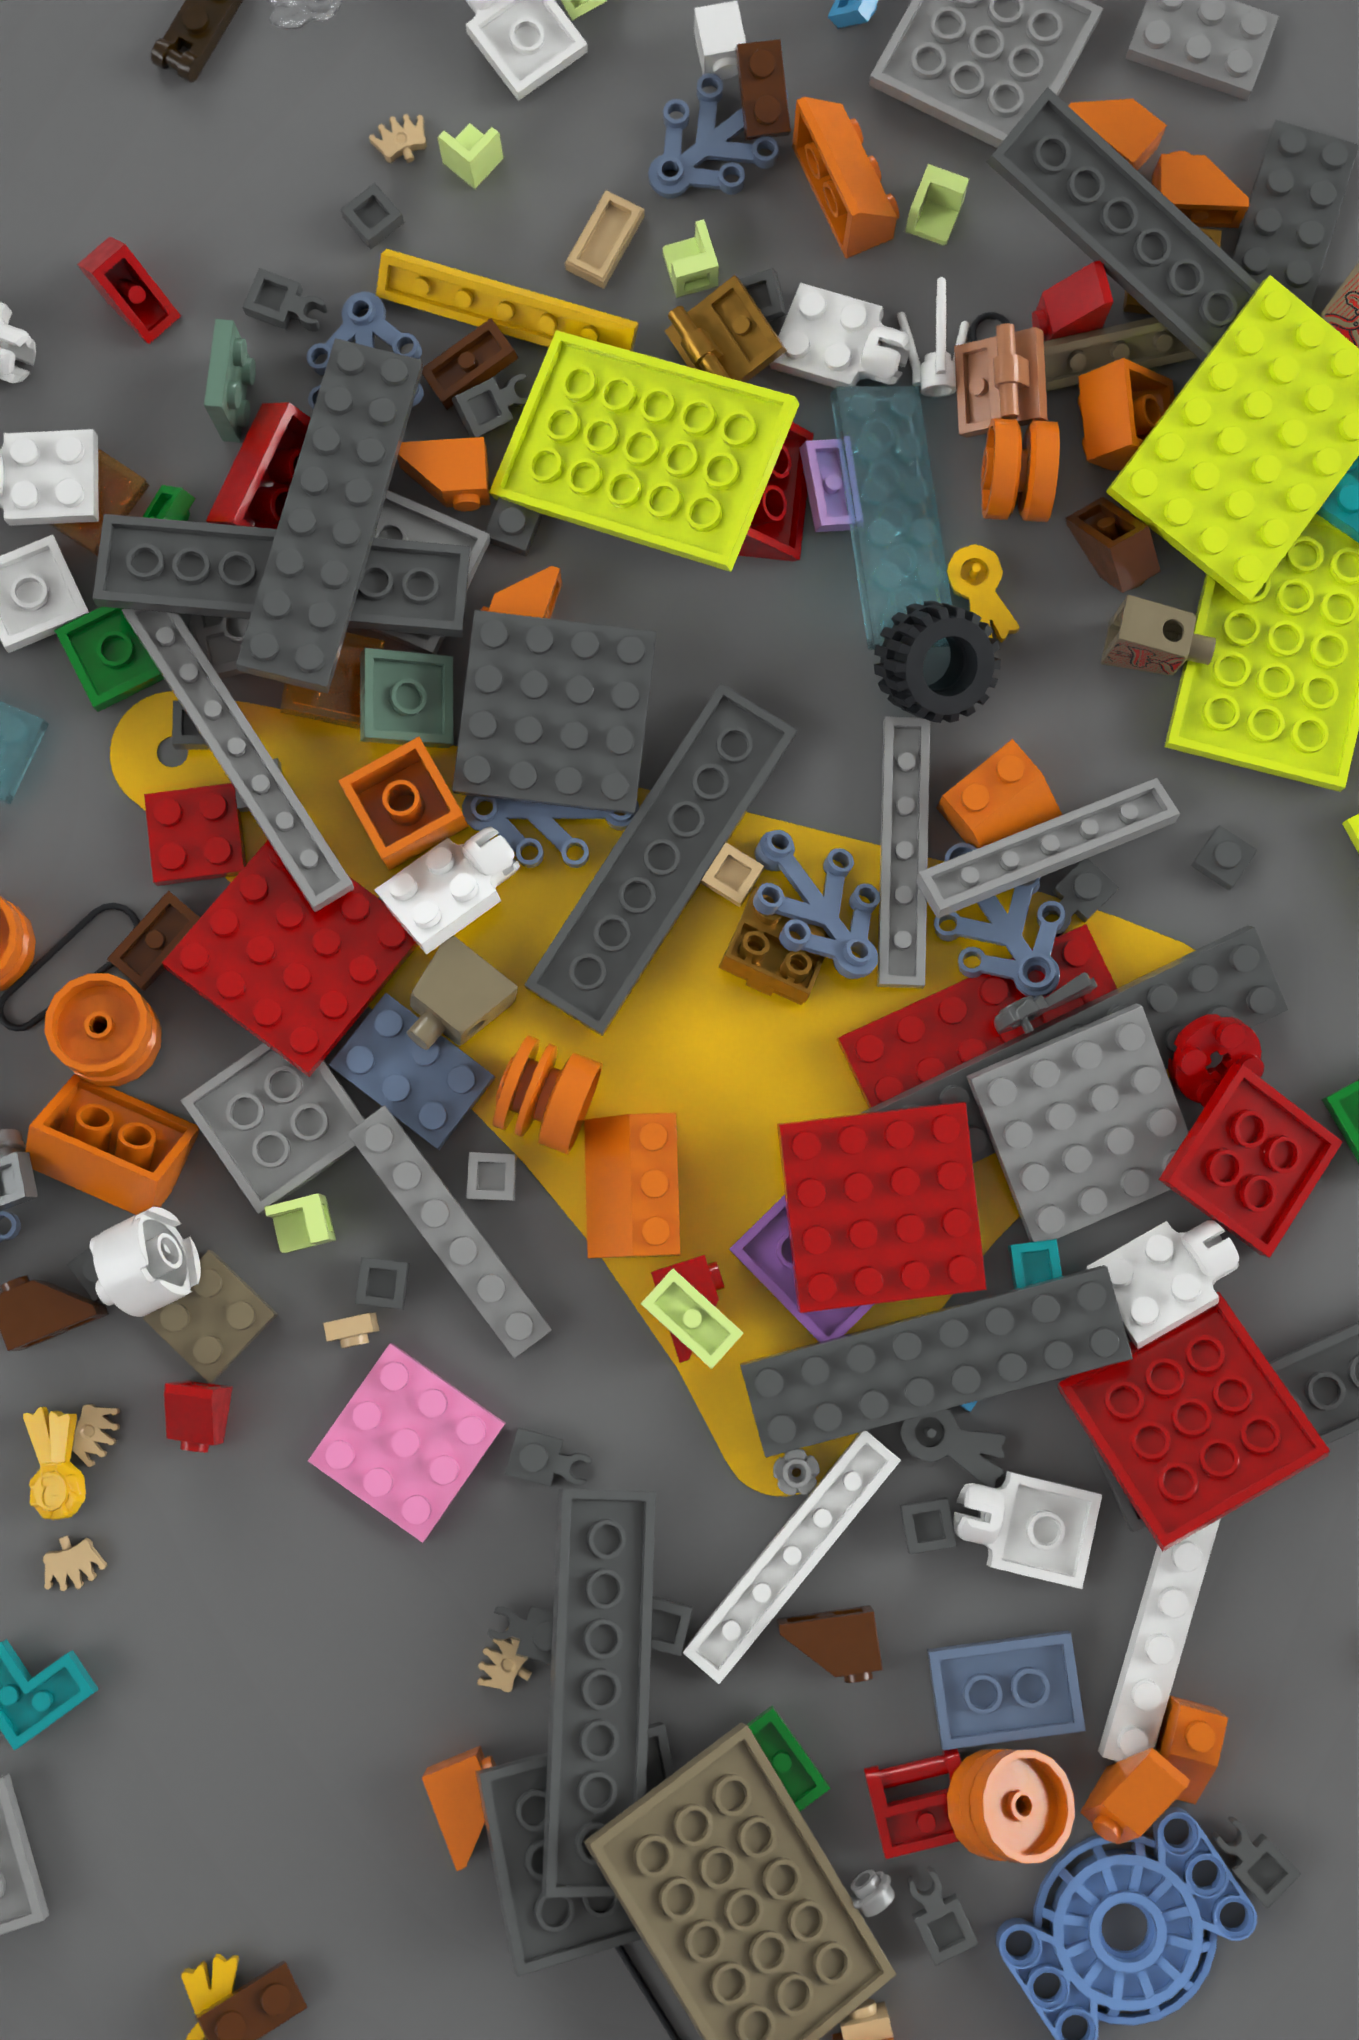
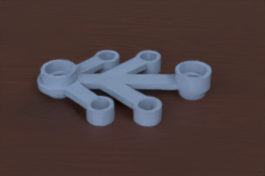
(710, 144)
(363, 331)
(542, 817)
(818, 908)
(1007, 931)

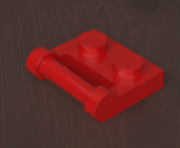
(915, 1821)

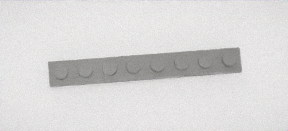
(241, 756)

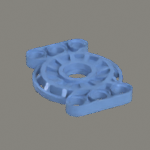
(1161, 1963)

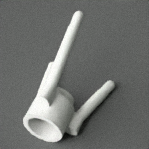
(937, 371)

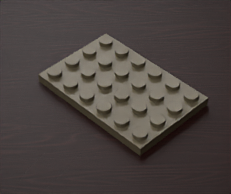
(740, 1900)

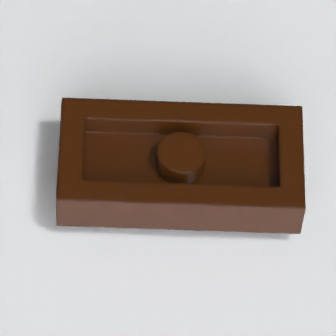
(763, 89)
(469, 362)
(152, 940)
(254, 2007)

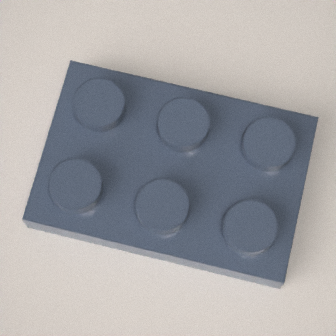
(419, 1086)
(1006, 1690)

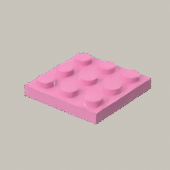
(406, 1442)

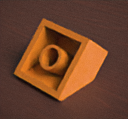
(1120, 409)
(999, 798)

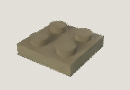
(213, 1320)

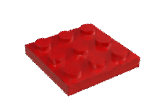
(1251, 1160)

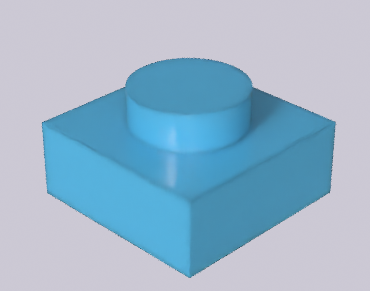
(852, 12)

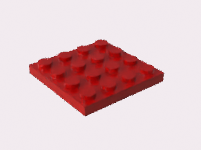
(288, 970)
(881, 1206)
(1194, 1424)

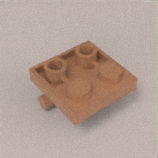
(1001, 379)

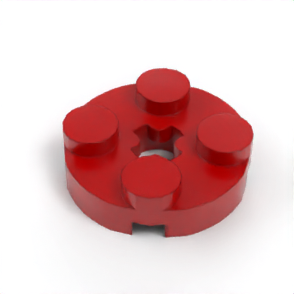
(1201, 1039)

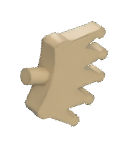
(401, 140)
(90, 1432)
(72, 1562)
(505, 1666)

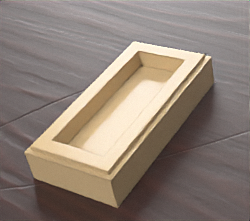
(604, 239)

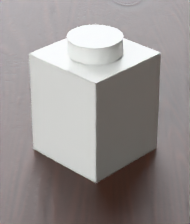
(716, 34)

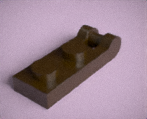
(197, 28)

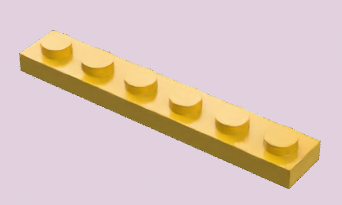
(477, 299)

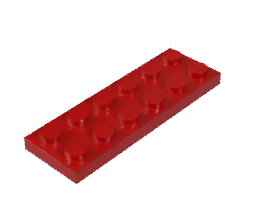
(959, 1023)

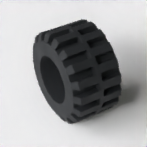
(969, 666)

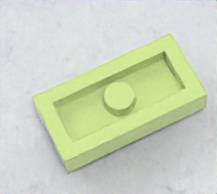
(692, 1318)

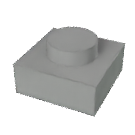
(491, 1176)

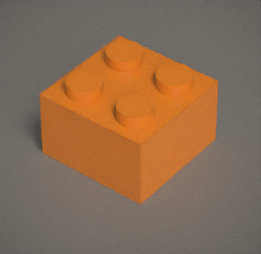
(403, 803)

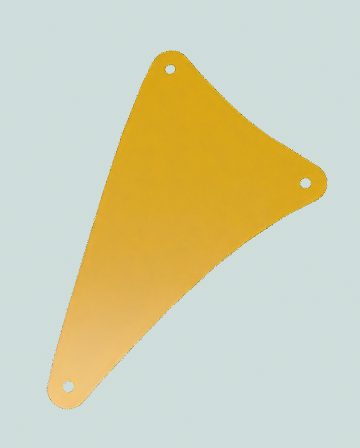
(679, 1044)

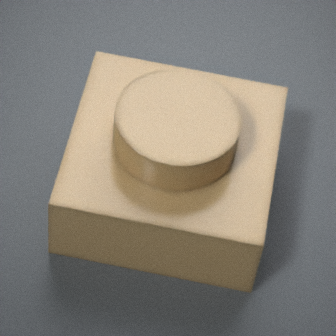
(732, 874)
(351, 1330)
(867, 2022)

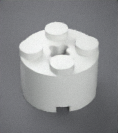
(144, 1263)

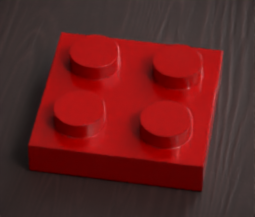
(194, 834)

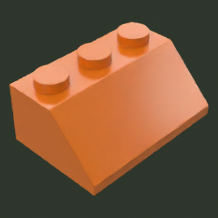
(843, 176)
(110, 1145)
(632, 1186)

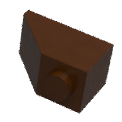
(1115, 544)
(40, 1311)
(837, 1640)

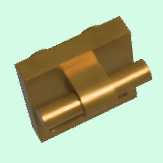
(725, 334)
(763, 961)

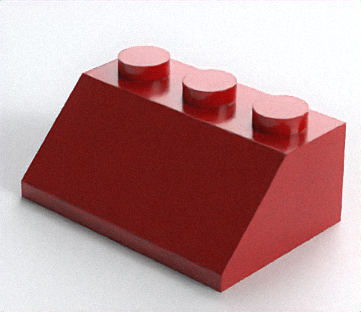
(262, 469)
(780, 515)

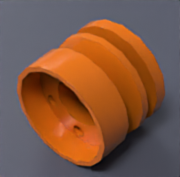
(546, 1094)

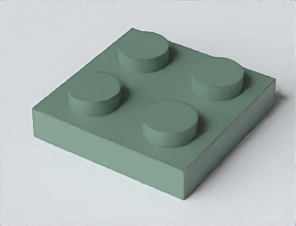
(228, 380)
(406, 697)

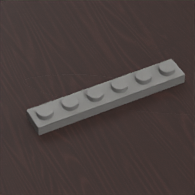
(1046, 847)
(903, 852)
(449, 1231)

